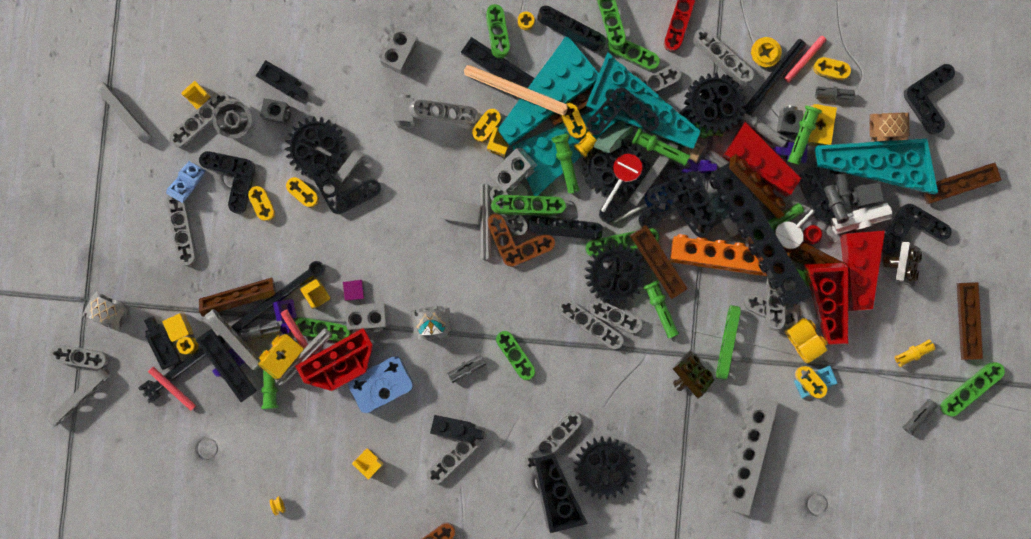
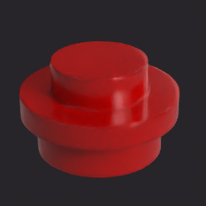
(812, 234)

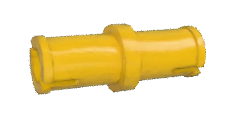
(914, 353)

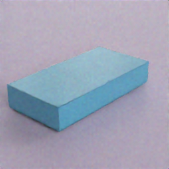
(826, 375)

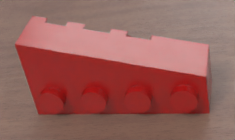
(763, 160)
(862, 257)
(830, 297)

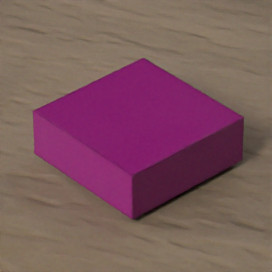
(353, 290)

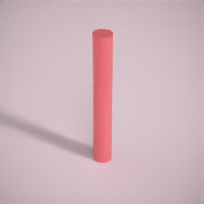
(806, 57)
(294, 328)
(171, 388)

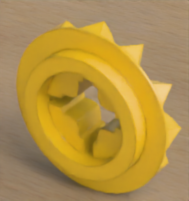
(766, 43)

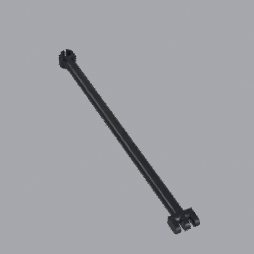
(153, 388)

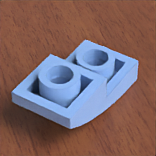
(186, 182)

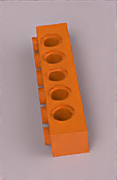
(679, 255)

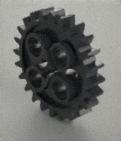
(698, 106)
(324, 132)
(596, 175)
(632, 275)
(587, 469)

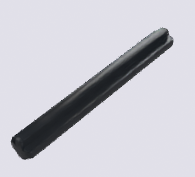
(774, 77)

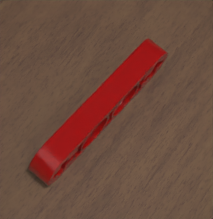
(682, 16)

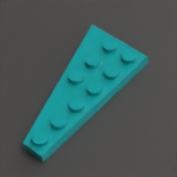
(561, 78)
(671, 124)
(544, 152)
(892, 162)

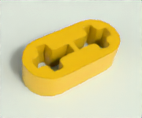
(832, 64)
(578, 120)
(483, 122)
(299, 195)
(257, 205)
(814, 378)

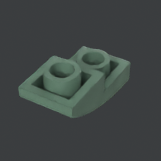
(613, 136)

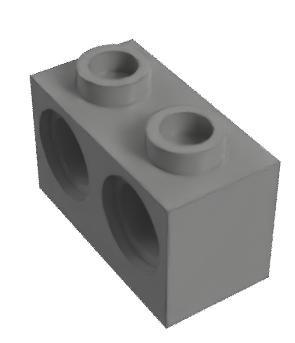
(403, 51)
(401, 111)
(510, 166)
(366, 313)

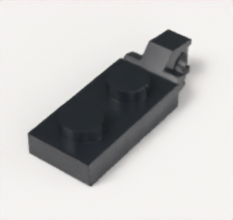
(281, 80)
(161, 344)
(455, 429)

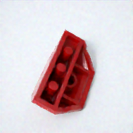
(338, 363)

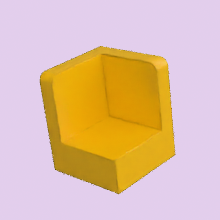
(196, 94)
(497, 144)
(315, 293)
(177, 327)
(367, 463)

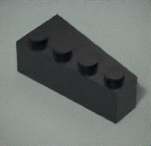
(556, 496)

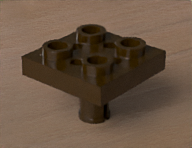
(906, 264)
(692, 375)

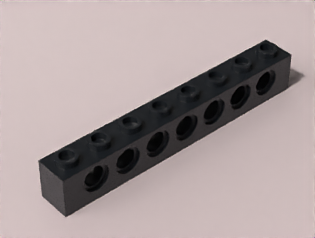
(769, 239)

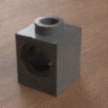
(268, 107)
(785, 128)
(867, 194)

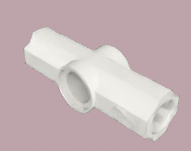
(863, 218)

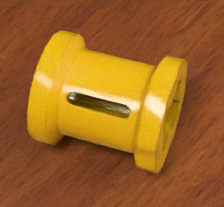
(585, 144)
(184, 349)

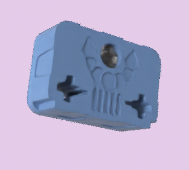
(378, 378)

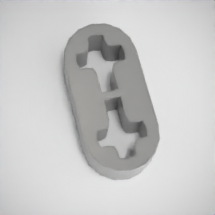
(349, 166)

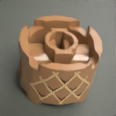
(889, 125)

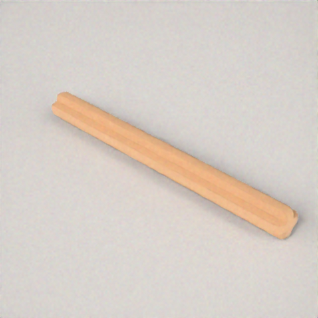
(516, 90)

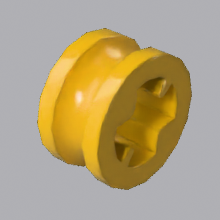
(520, 18)
(277, 506)

